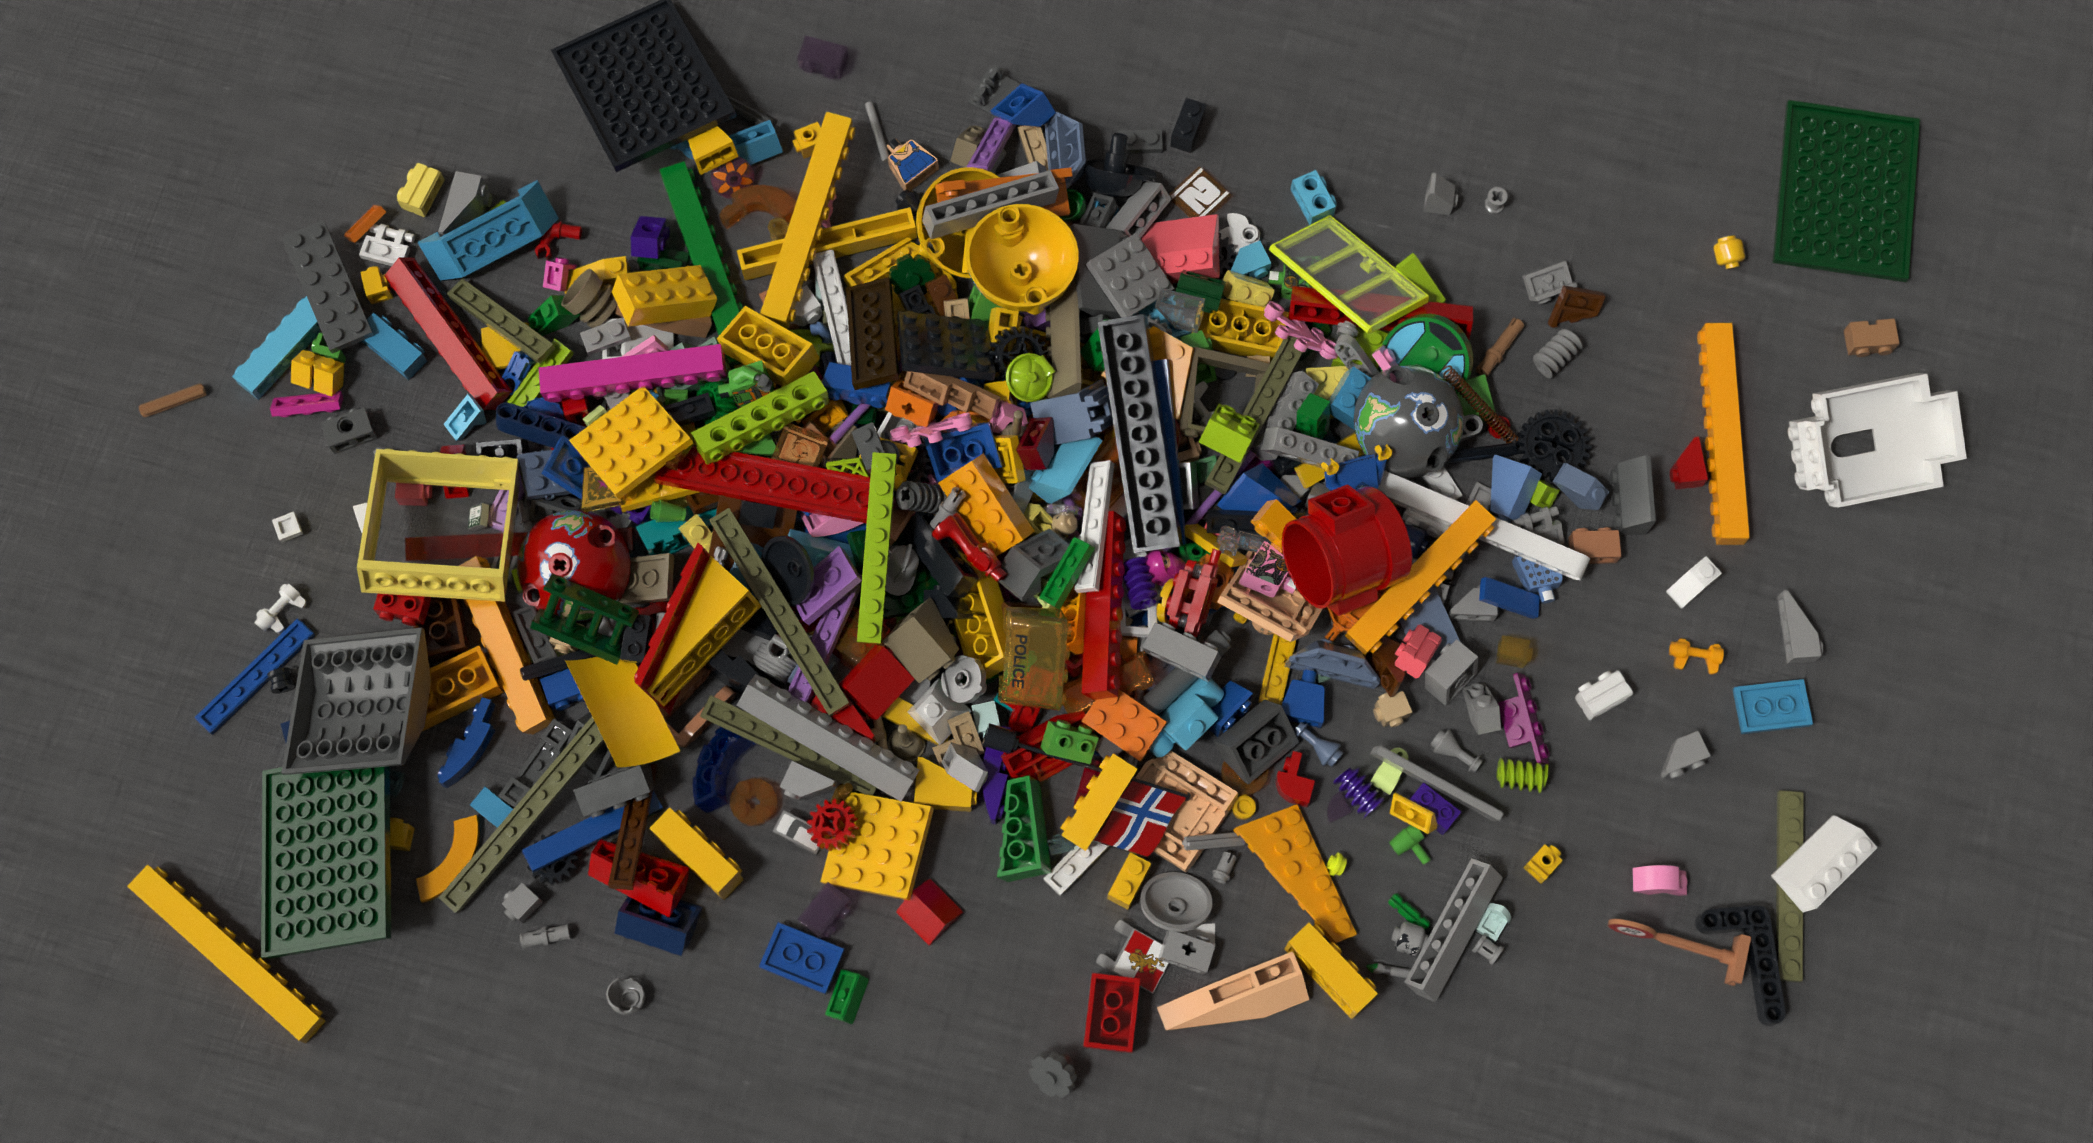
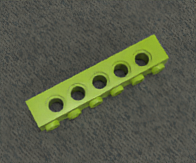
(766, 408)

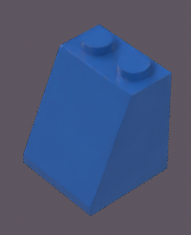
(1255, 489)

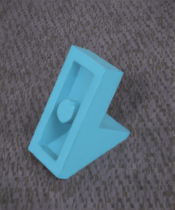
(464, 418)

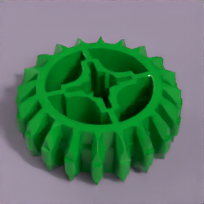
(721, 406)

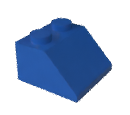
(1025, 107)

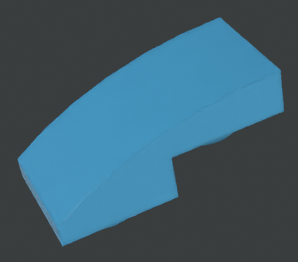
(491, 806)

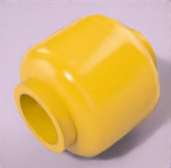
(1729, 252)

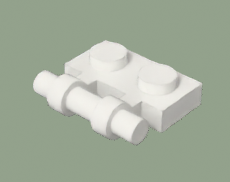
(384, 251)

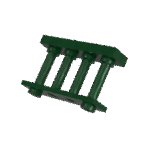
(576, 635)

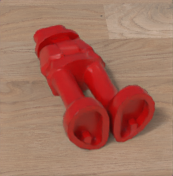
(977, 553)

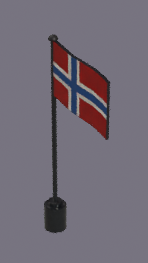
(1138, 815)

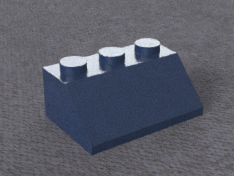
(654, 929)

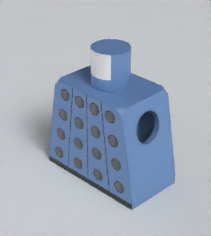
(1537, 578)

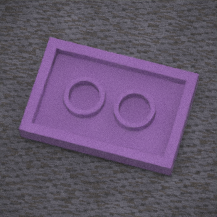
(832, 581)

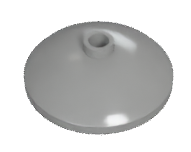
(1176, 893)

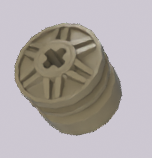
(588, 296)

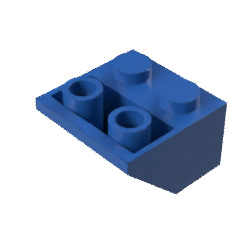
(1233, 704)

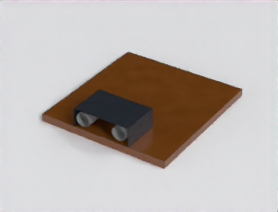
(757, 520)

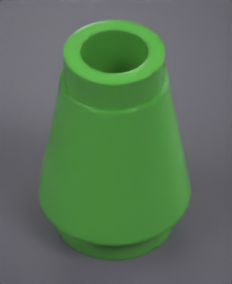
(667, 512)

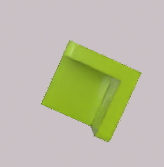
(1544, 494)

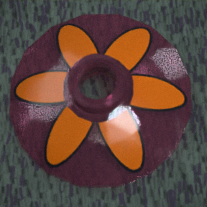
(721, 176)

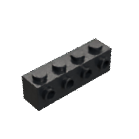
(940, 557)

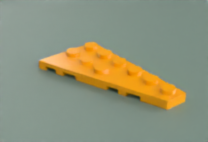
(1295, 862)

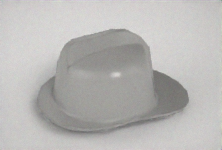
(901, 569)

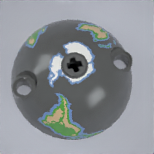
(1393, 416)

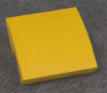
(497, 348)

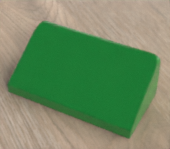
(847, 996)

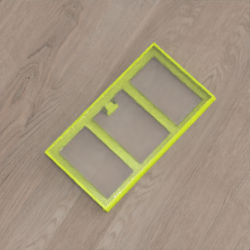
(1349, 274)

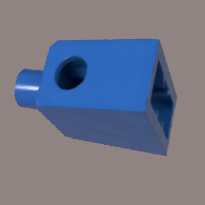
(1305, 701)

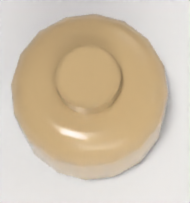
(1064, 524)

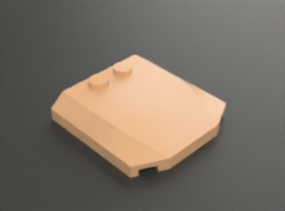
(1284, 614)
(1199, 816)

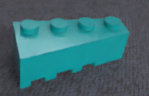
(666, 537)

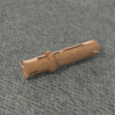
(1495, 354)

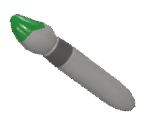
(1379, 968)

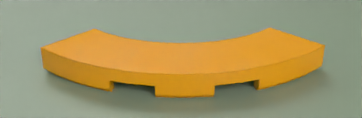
(461, 852)

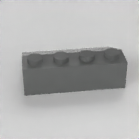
(1091, 243)

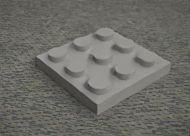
(1129, 276)

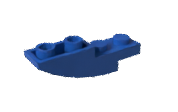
(465, 754)

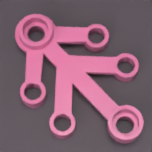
(1306, 338)
(903, 434)

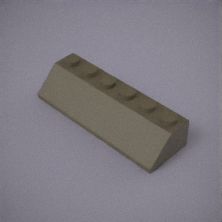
(1064, 343)

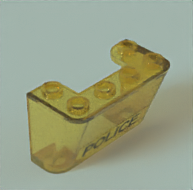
(1035, 657)

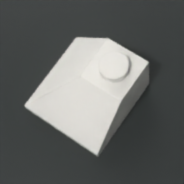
(934, 710)

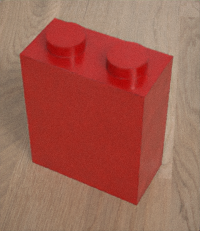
(876, 681)

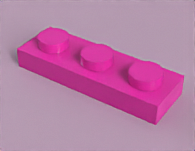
(306, 404)

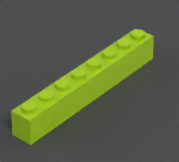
(876, 548)

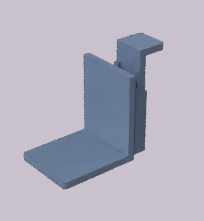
(1077, 414)

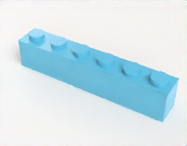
(277, 351)

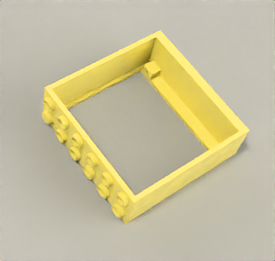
(431, 579)

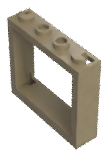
(1219, 360)

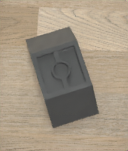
(1031, 561)

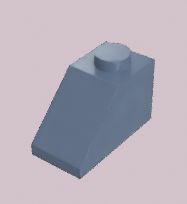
(1580, 487)

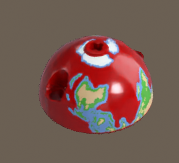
(570, 538)

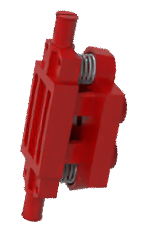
(1193, 594)

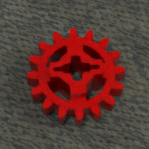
(842, 822)

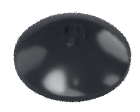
(789, 568)

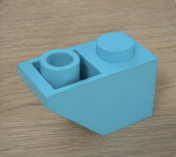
(1252, 261)

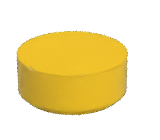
(1244, 807)

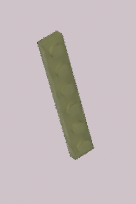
(501, 321)

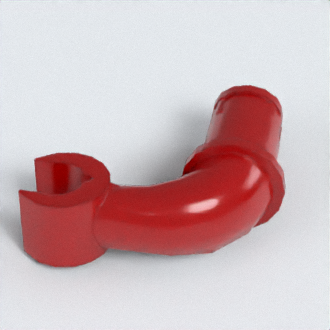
(557, 231)

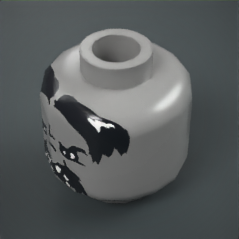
(1409, 938)

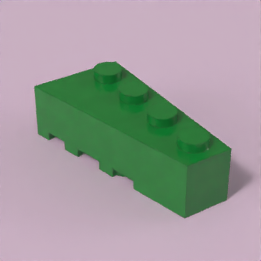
(1024, 832)

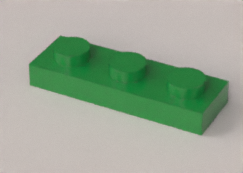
(1066, 573)

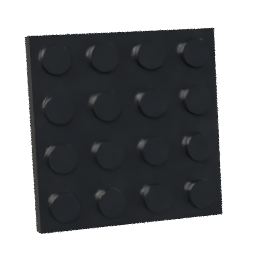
(945, 345)

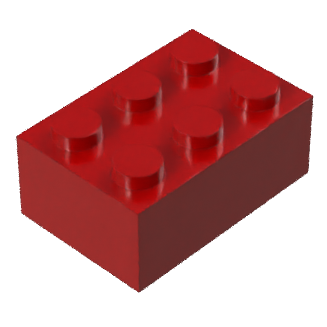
(1111, 1013)

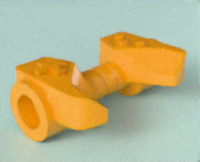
(1681, 651)

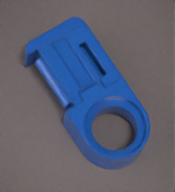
(517, 368)

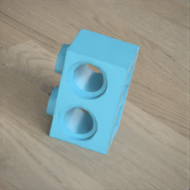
(1309, 198)

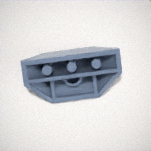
(1065, 146)
(1335, 662)

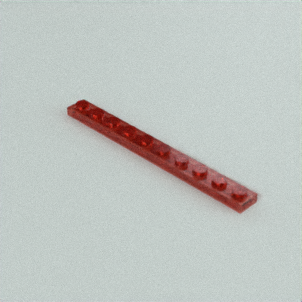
(478, 545)

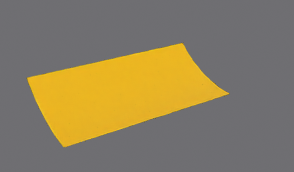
(623, 712)

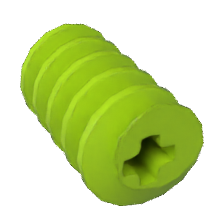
(1522, 775)

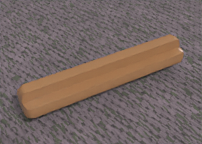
(172, 400)

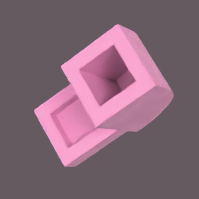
(1659, 879)

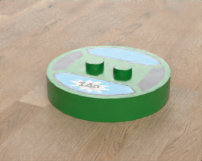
(1432, 344)

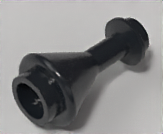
(908, 199)

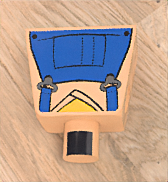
(911, 163)

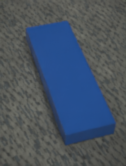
(1509, 597)

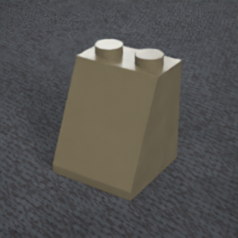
(922, 642)

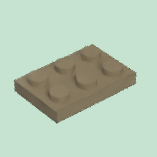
(649, 579)

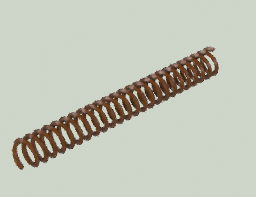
(1482, 401)

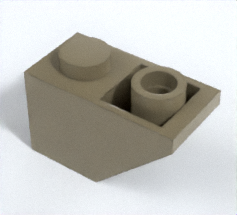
(967, 144)

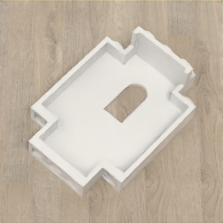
(1910, 436)

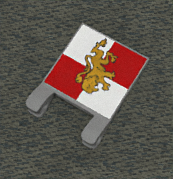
(1136, 958)

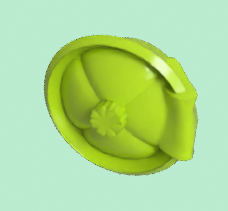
(1029, 377)

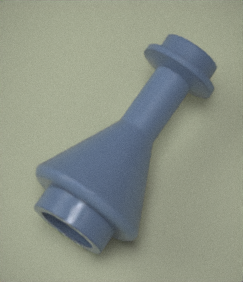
(1327, 751)

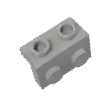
(1547, 282)

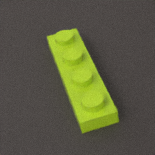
(530, 387)

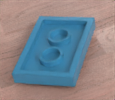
(1772, 706)

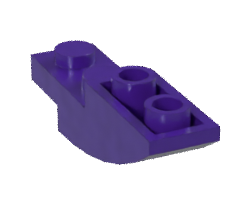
(996, 783)

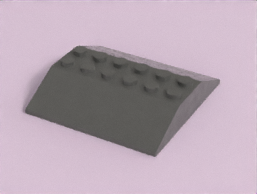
(358, 702)

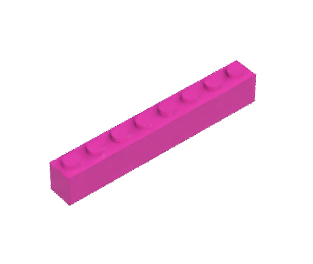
(632, 373)

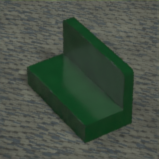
(667, 259)

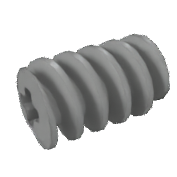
(1555, 351)

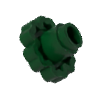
(910, 273)

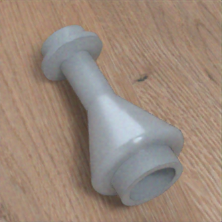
(1447, 745)

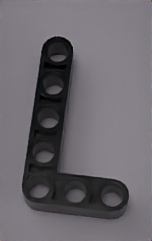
(1755, 954)

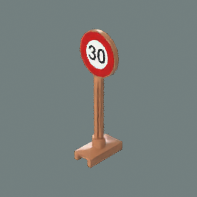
(1734, 959)

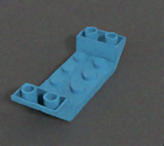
(490, 234)

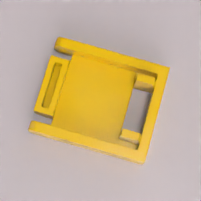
(1012, 468)

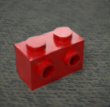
(402, 607)

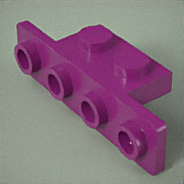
(1521, 721)

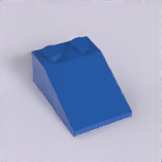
(962, 447)

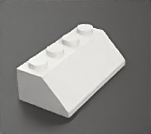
(1823, 863)

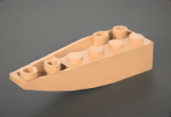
(1240, 997)

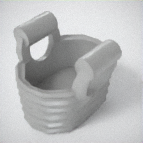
(770, 664)

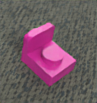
(557, 273)

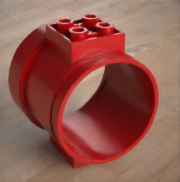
(1347, 548)

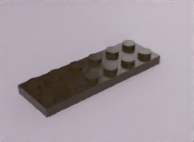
(872, 333)

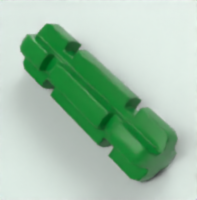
(1408, 911)

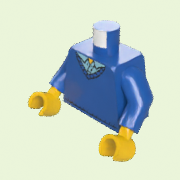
(1357, 472)

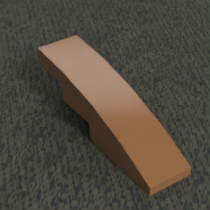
(691, 327)
(953, 391)

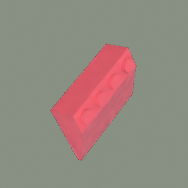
(1185, 245)

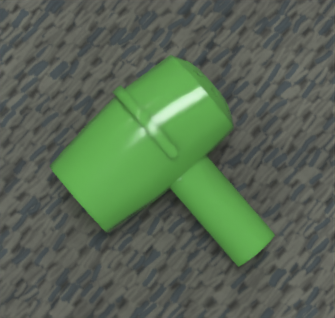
(1409, 839)

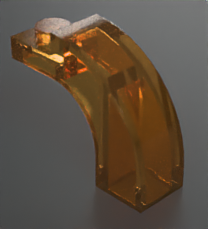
(757, 198)

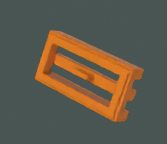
(364, 223)

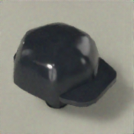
(1113, 175)

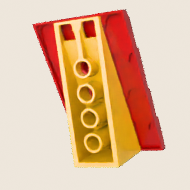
(698, 622)

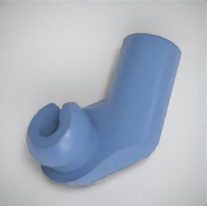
(822, 330)

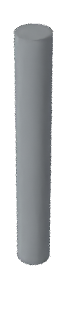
(877, 131)

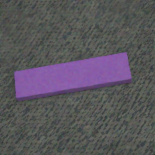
(991, 144)

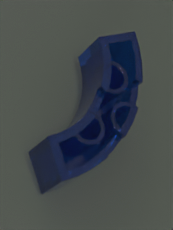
(714, 767)

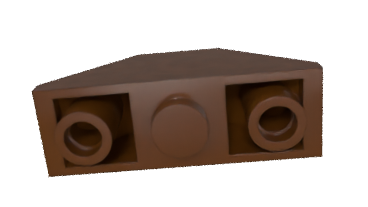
(1384, 665)

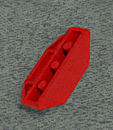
(1039, 766)

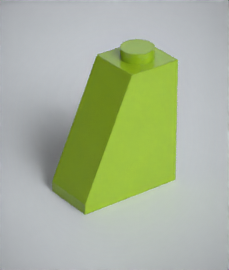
(1415, 272)

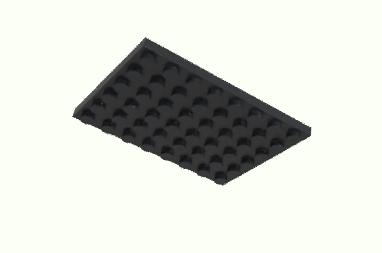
(643, 84)

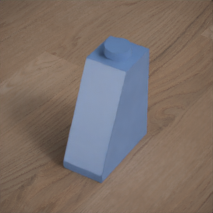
(1511, 487)

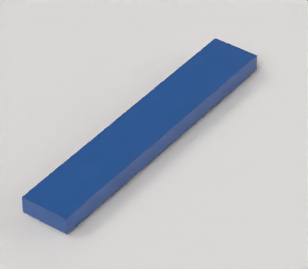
(254, 676)
(578, 836)

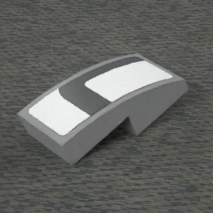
(795, 830)

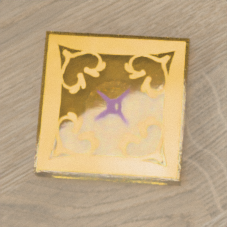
(596, 493)

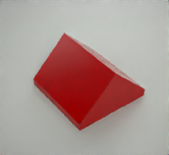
(929, 911)

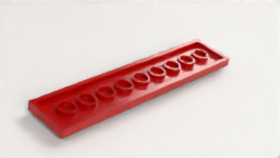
(773, 484)

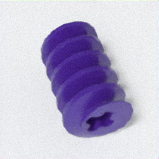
(1138, 583)
(1359, 791)

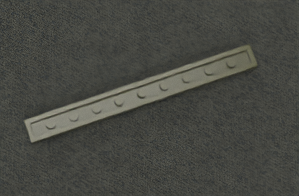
(779, 612)
(523, 817)

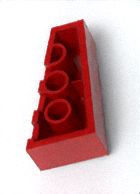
(657, 881)

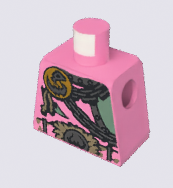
(1267, 572)

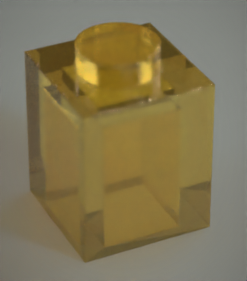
(1513, 651)

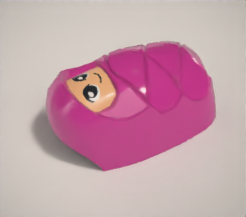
(1163, 566)

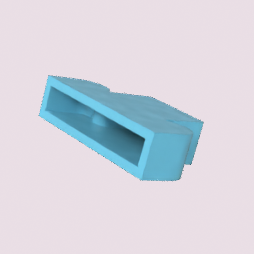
(1188, 717)

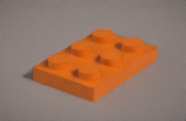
(1125, 723)

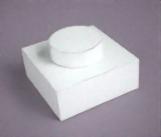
(287, 527)

